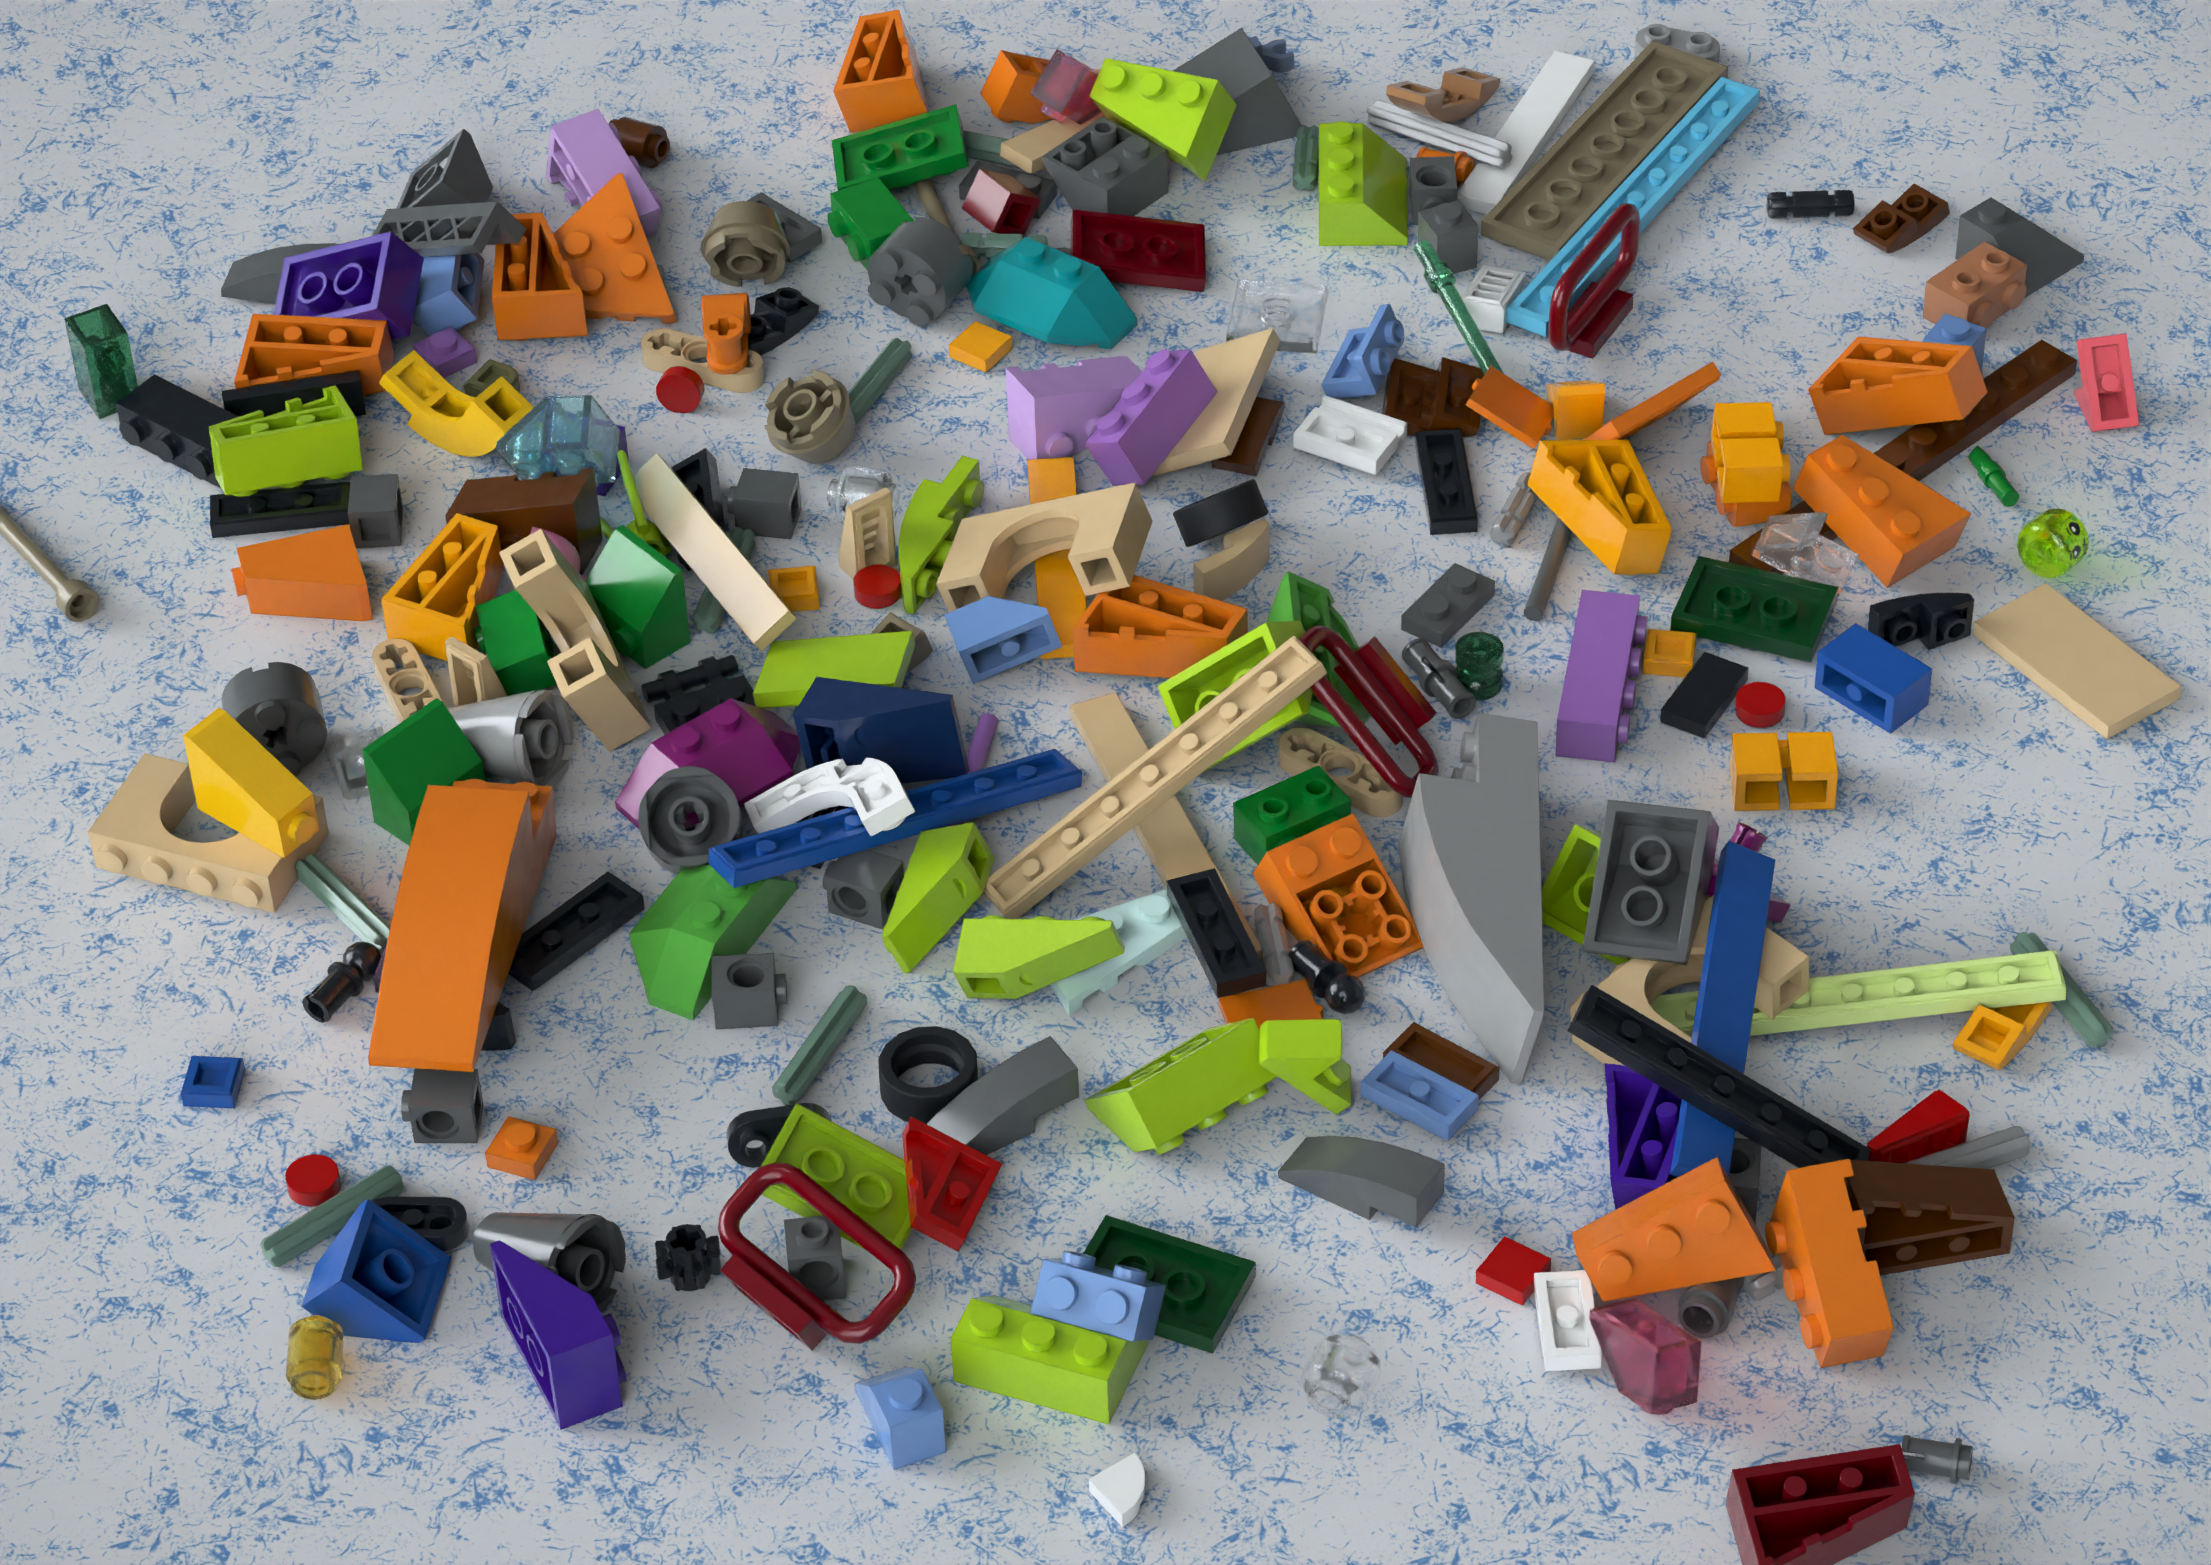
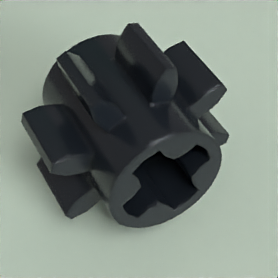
(688, 1257)

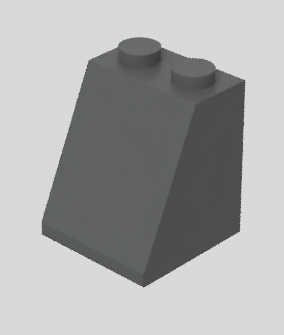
(1261, 107)

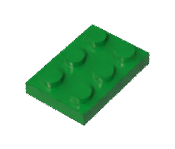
(902, 150)

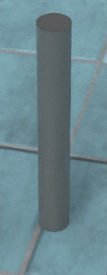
(1548, 571)

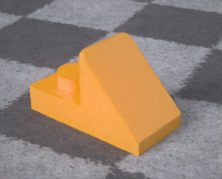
(1576, 408)

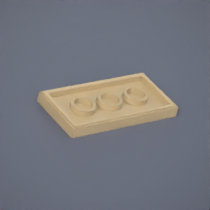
(1237, 374)
(2076, 661)

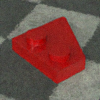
(944, 1183)

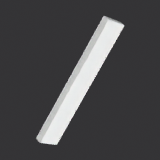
(1528, 129)

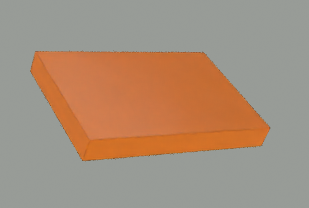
(1658, 405)

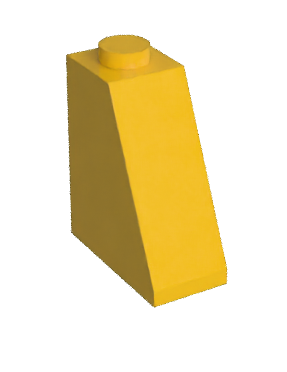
(248, 786)

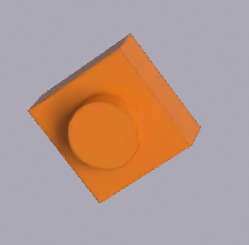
(521, 1148)

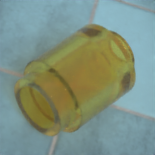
(314, 1357)

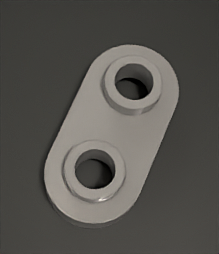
(1695, 43)

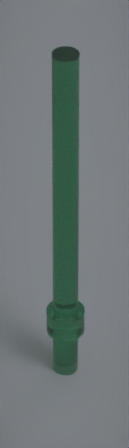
(1442, 281)

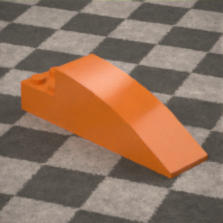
(459, 920)

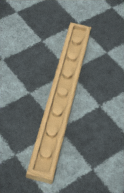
(1153, 779)
(1167, 830)

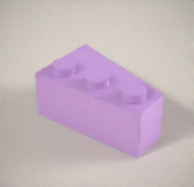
(588, 155)
(1060, 407)

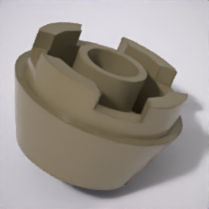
(745, 244)
(810, 418)

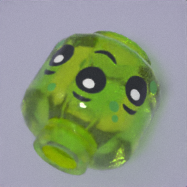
(2052, 543)

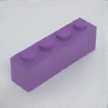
(1599, 675)

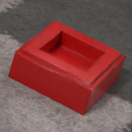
(1511, 1270)

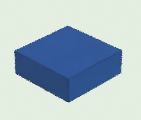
(213, 1082)

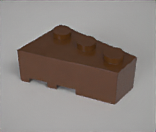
(551, 502)
(1929, 1214)

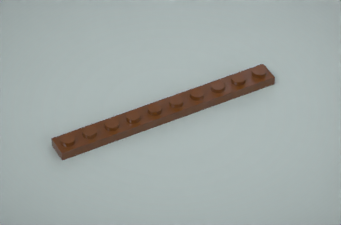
(1934, 444)

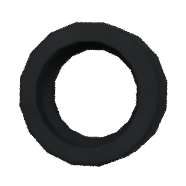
(1220, 513)
(920, 1047)

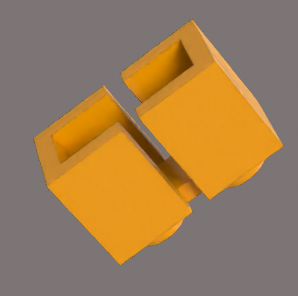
(1748, 452)
(1808, 768)

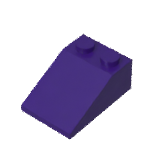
(354, 281)
(559, 1337)

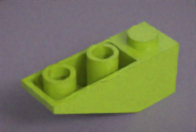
(937, 889)
(1023, 955)

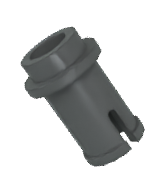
(1940, 1458)

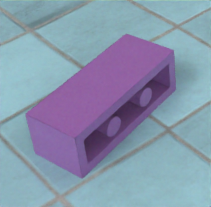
(1151, 417)

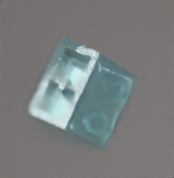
(563, 438)

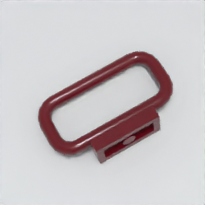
(1602, 304)
(1386, 696)
(781, 1293)

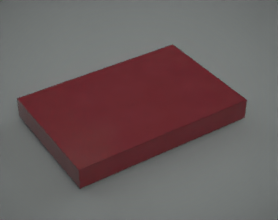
(1141, 249)

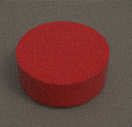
(680, 389)
(877, 586)
(1760, 704)
(312, 1180)

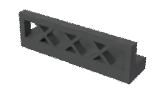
(452, 227)

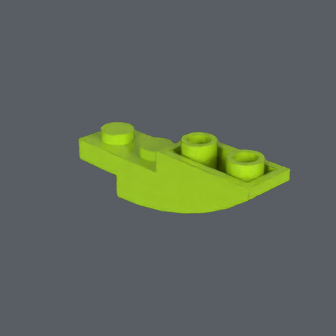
(931, 528)

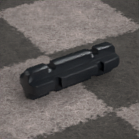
(1810, 204)

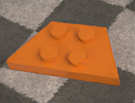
(613, 258)

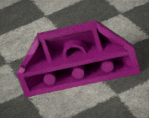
(733, 740)

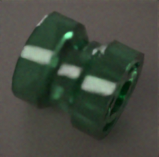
(1479, 664)

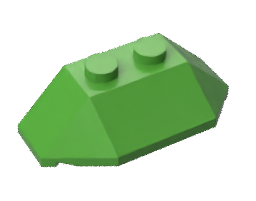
(1312, 605)
(692, 922)

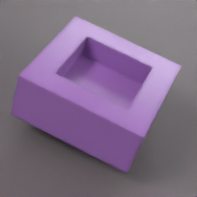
(446, 352)

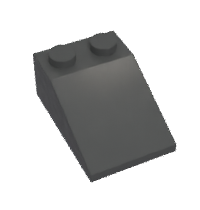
(1650, 881)

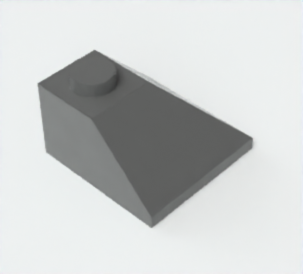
(449, 176)
(2017, 236)

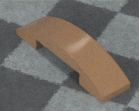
(1460, 95)

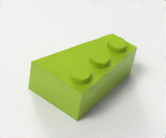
(1167, 108)
(286, 446)

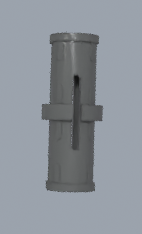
(1451, 694)

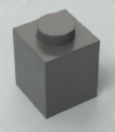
(1451, 234)
(766, 502)

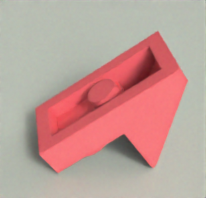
(2107, 383)

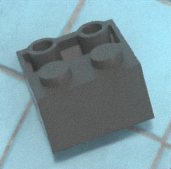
(1108, 169)

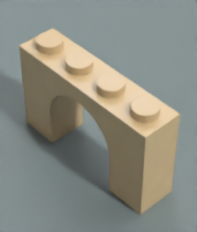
(1099, 527)
(589, 663)
(137, 841)
(1639, 982)

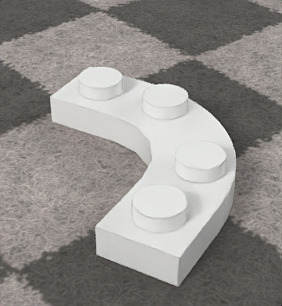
(868, 788)

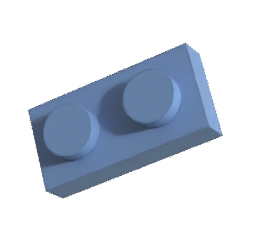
(1419, 1095)

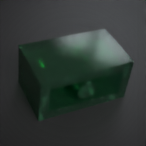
(101, 358)

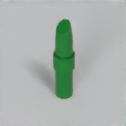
(1993, 477)

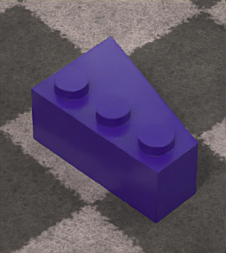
(1640, 1133)

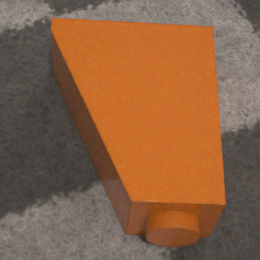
(304, 576)

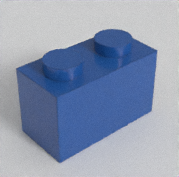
(1873, 678)

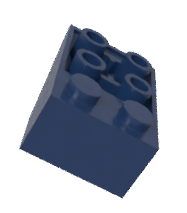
(899, 726)

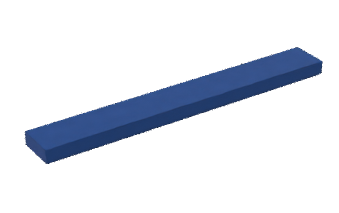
(934, 806)
(1726, 993)

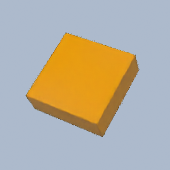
(980, 346)
(796, 587)
(1669, 653)

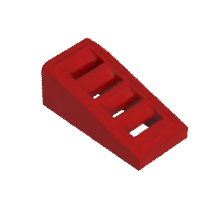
(1925, 1129)

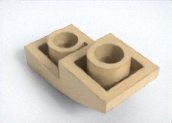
(1234, 567)

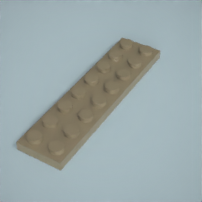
(1601, 150)

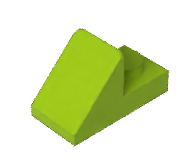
(1308, 1058)

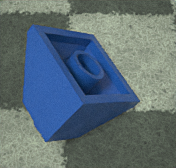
(378, 1278)

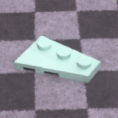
(1146, 929)

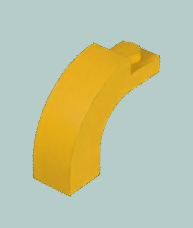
(449, 417)

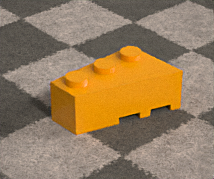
(1603, 501)
(444, 586)

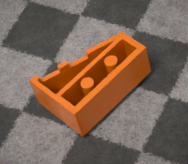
(1879, 509)

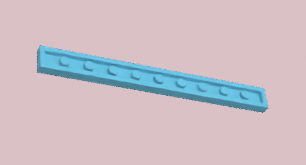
(1648, 188)

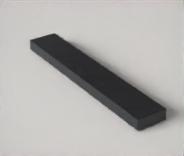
(1709, 1083)

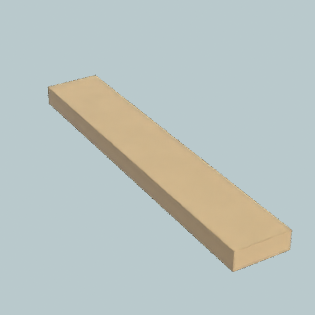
(711, 553)

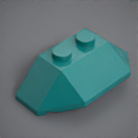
(1051, 296)

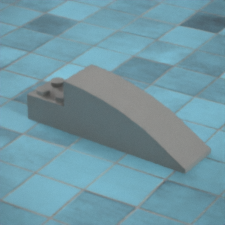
(1477, 885)

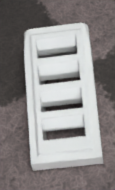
(1491, 294)

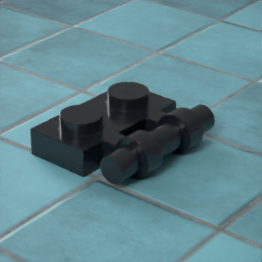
(683, 707)

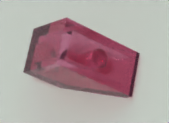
(1066, 89)
(1648, 1355)

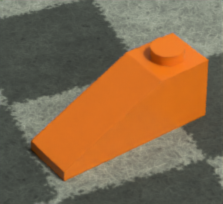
(1010, 86)

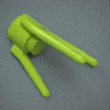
(640, 526)

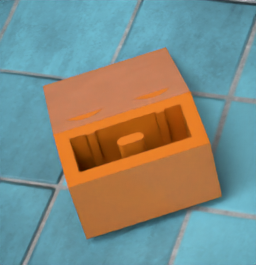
(1342, 857)

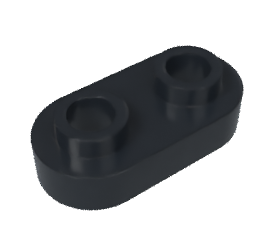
(761, 1126)
(435, 1218)

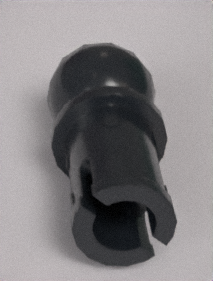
(1328, 978)
(343, 981)

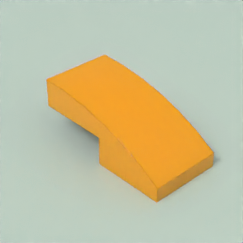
(2000, 1033)

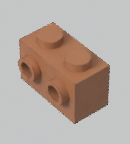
(1976, 287)

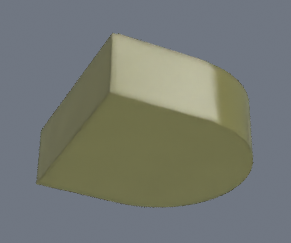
(488, 375)

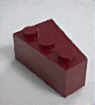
(1819, 1506)

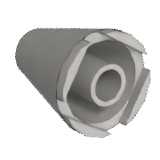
(519, 735)

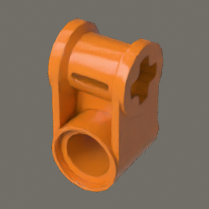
(726, 329)

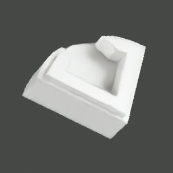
(1120, 1488)

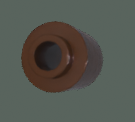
(643, 141)

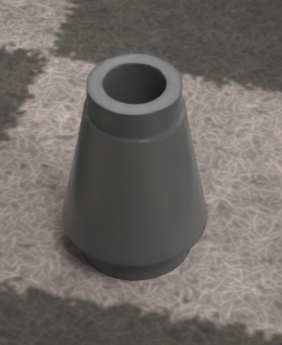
(1709, 1304)

